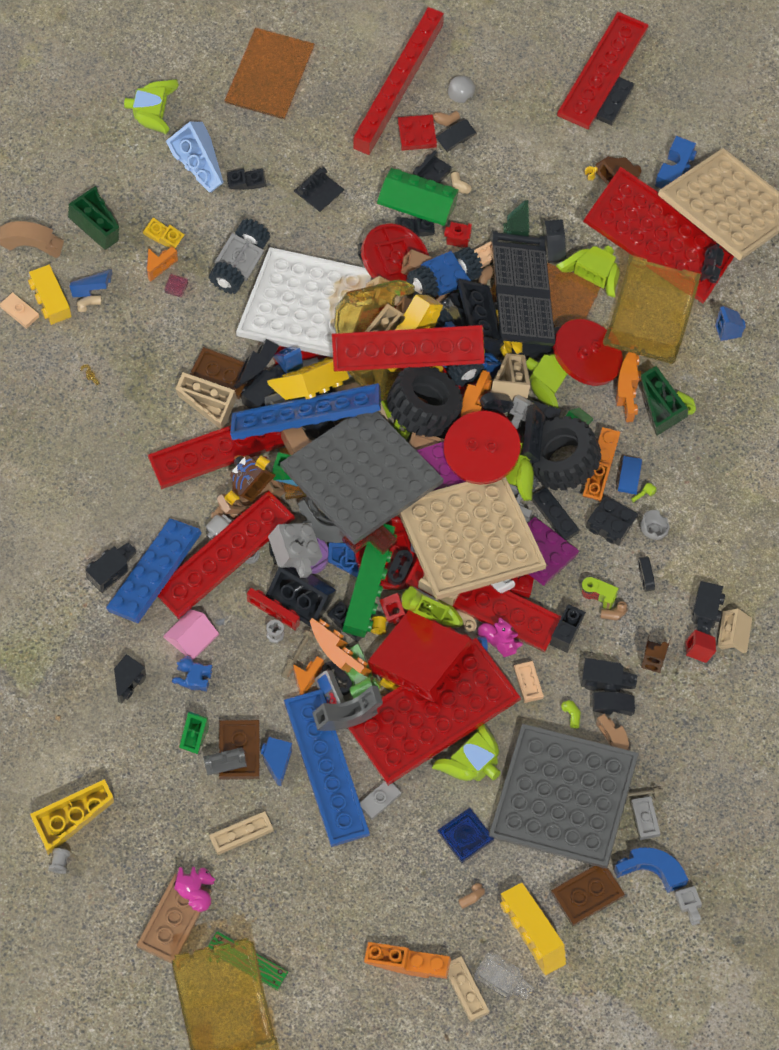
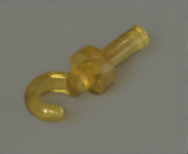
(90, 375)

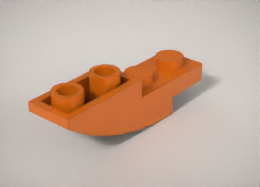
(627, 386)
(473, 394)
(595, 486)
(336, 648)
(407, 962)

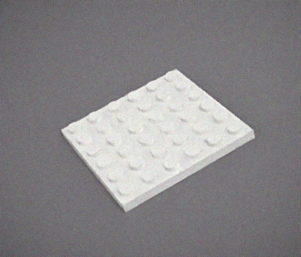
(298, 299)

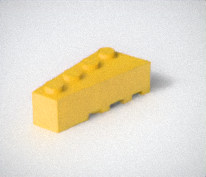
(421, 314)
(69, 815)
(534, 928)

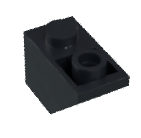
(567, 628)
(127, 676)

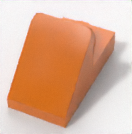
(157, 265)
(305, 679)

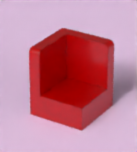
(700, 646)

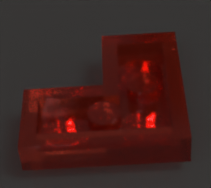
(380, 538)

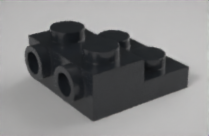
(611, 520)

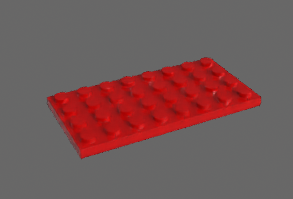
(652, 229)
(416, 729)

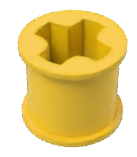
(379, 625)

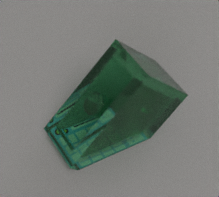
(518, 220)

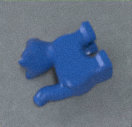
(195, 674)

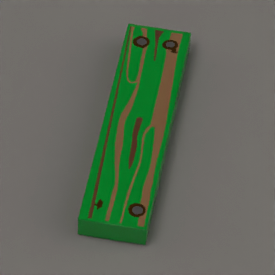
(270, 973)

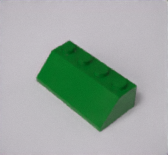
(418, 196)

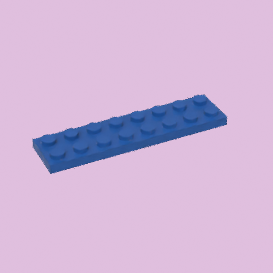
(306, 411)
(327, 771)

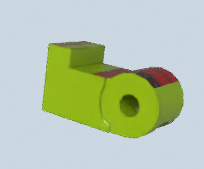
(600, 591)

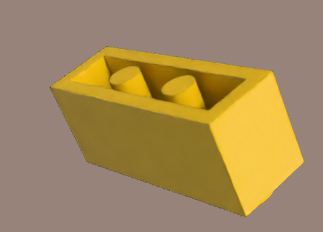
(49, 294)

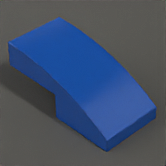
(630, 475)

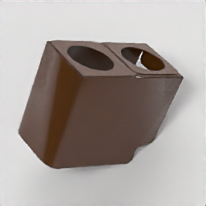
(654, 655)

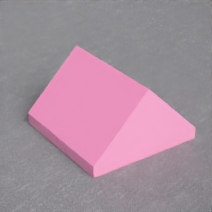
(192, 634)

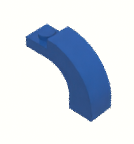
(656, 861)

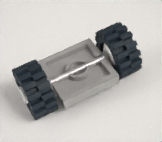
(239, 256)

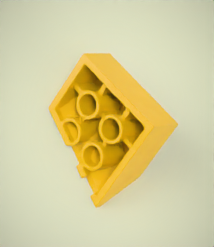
(308, 380)

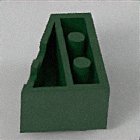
(94, 218)
(662, 401)

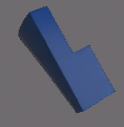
(84, 286)
(343, 557)

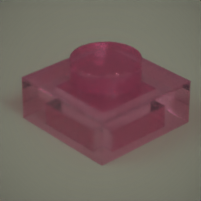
(176, 286)

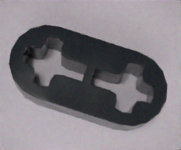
(496, 402)
(396, 566)
(646, 574)
(339, 675)

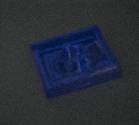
(465, 835)

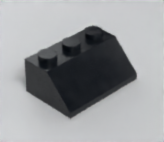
(305, 596)

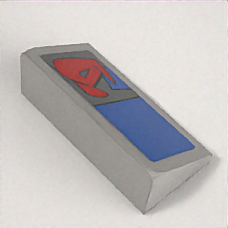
(330, 688)

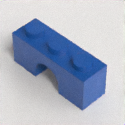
(681, 153)

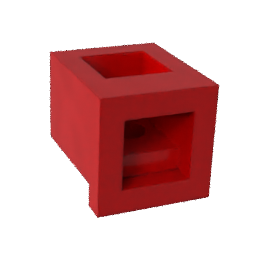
(458, 234)
(389, 604)

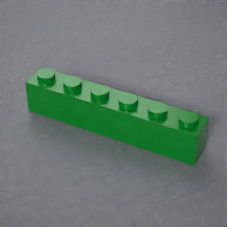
(367, 589)

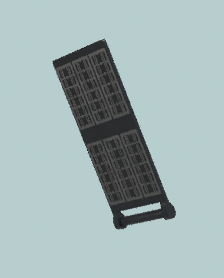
(522, 289)

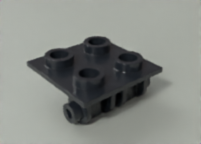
(319, 189)

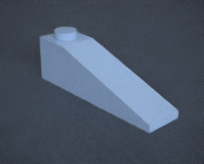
(195, 150)

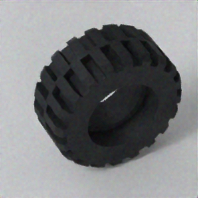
(418, 415)
(579, 465)

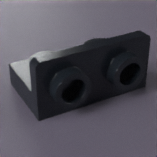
(433, 168)

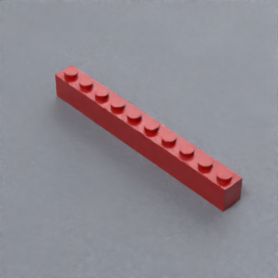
(398, 81)

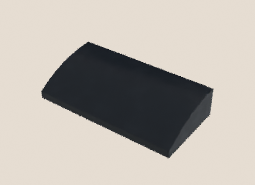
(481, 311)

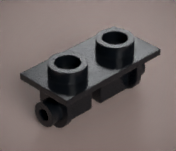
(713, 257)

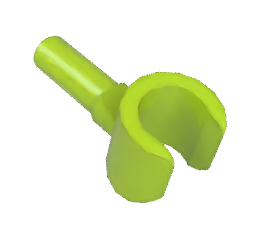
(648, 489)

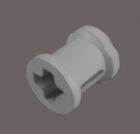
(271, 627)
(59, 861)

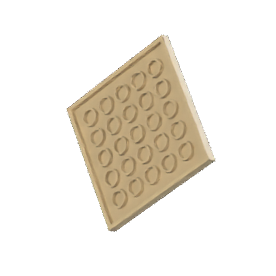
(727, 203)
(471, 537)

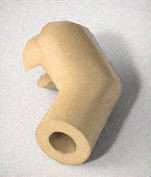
(462, 186)
(88, 300)
(468, 621)

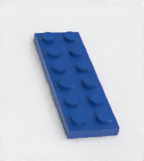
(153, 570)

